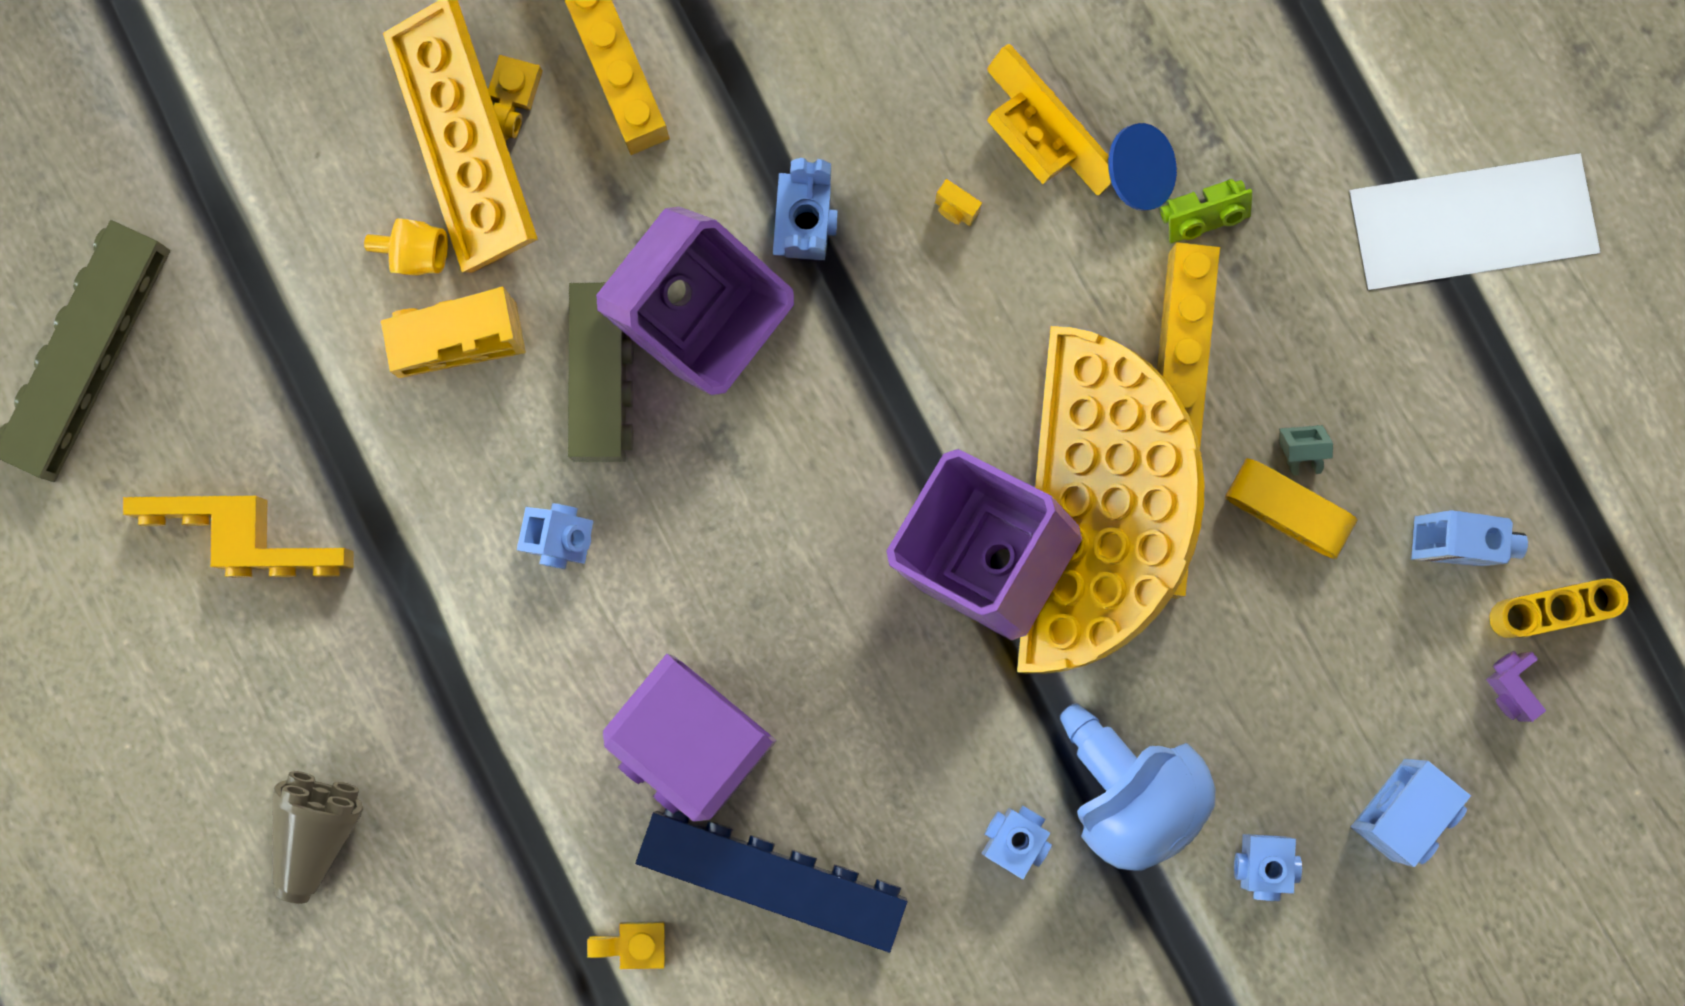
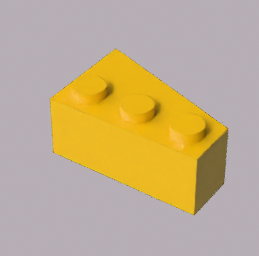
(453, 333)

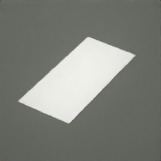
(1474, 221)

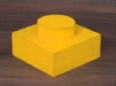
(957, 204)

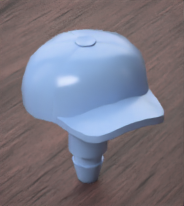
(1149, 802)

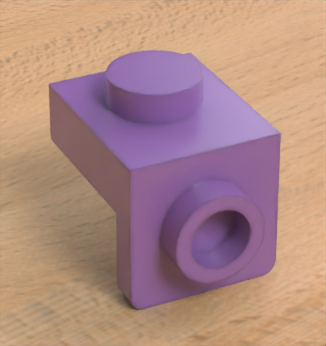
(1514, 695)

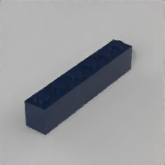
(773, 880)

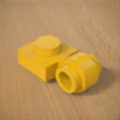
(513, 86)

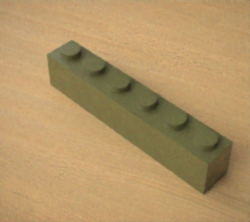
(81, 350)

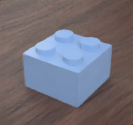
(1412, 812)

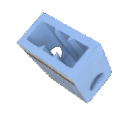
(1466, 539)

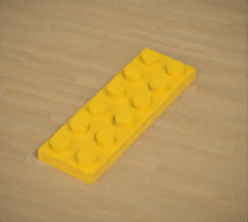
(460, 135)

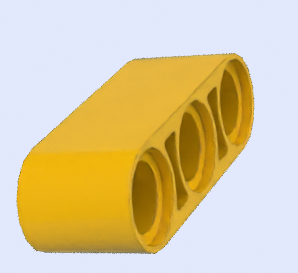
(1291, 508)
(1578, 608)

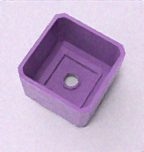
(727, 304)
(958, 526)
(685, 741)

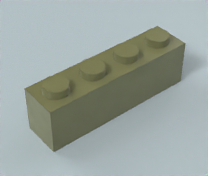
(597, 381)

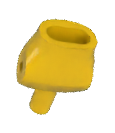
(412, 247)

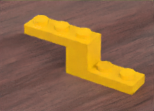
(238, 535)

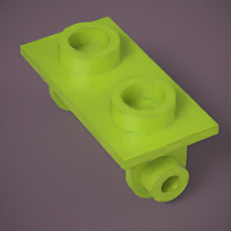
(1224, 206)

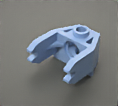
(803, 191)

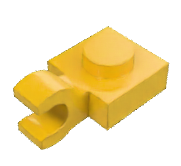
(638, 945)

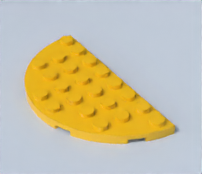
(1131, 478)

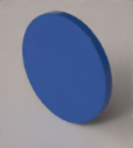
(1142, 166)

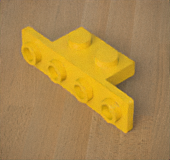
(1042, 127)

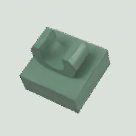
(1306, 444)

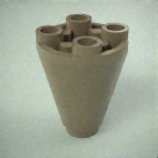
(309, 832)

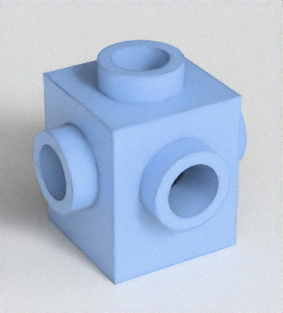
(555, 535)
(1256, 854)
(1017, 858)

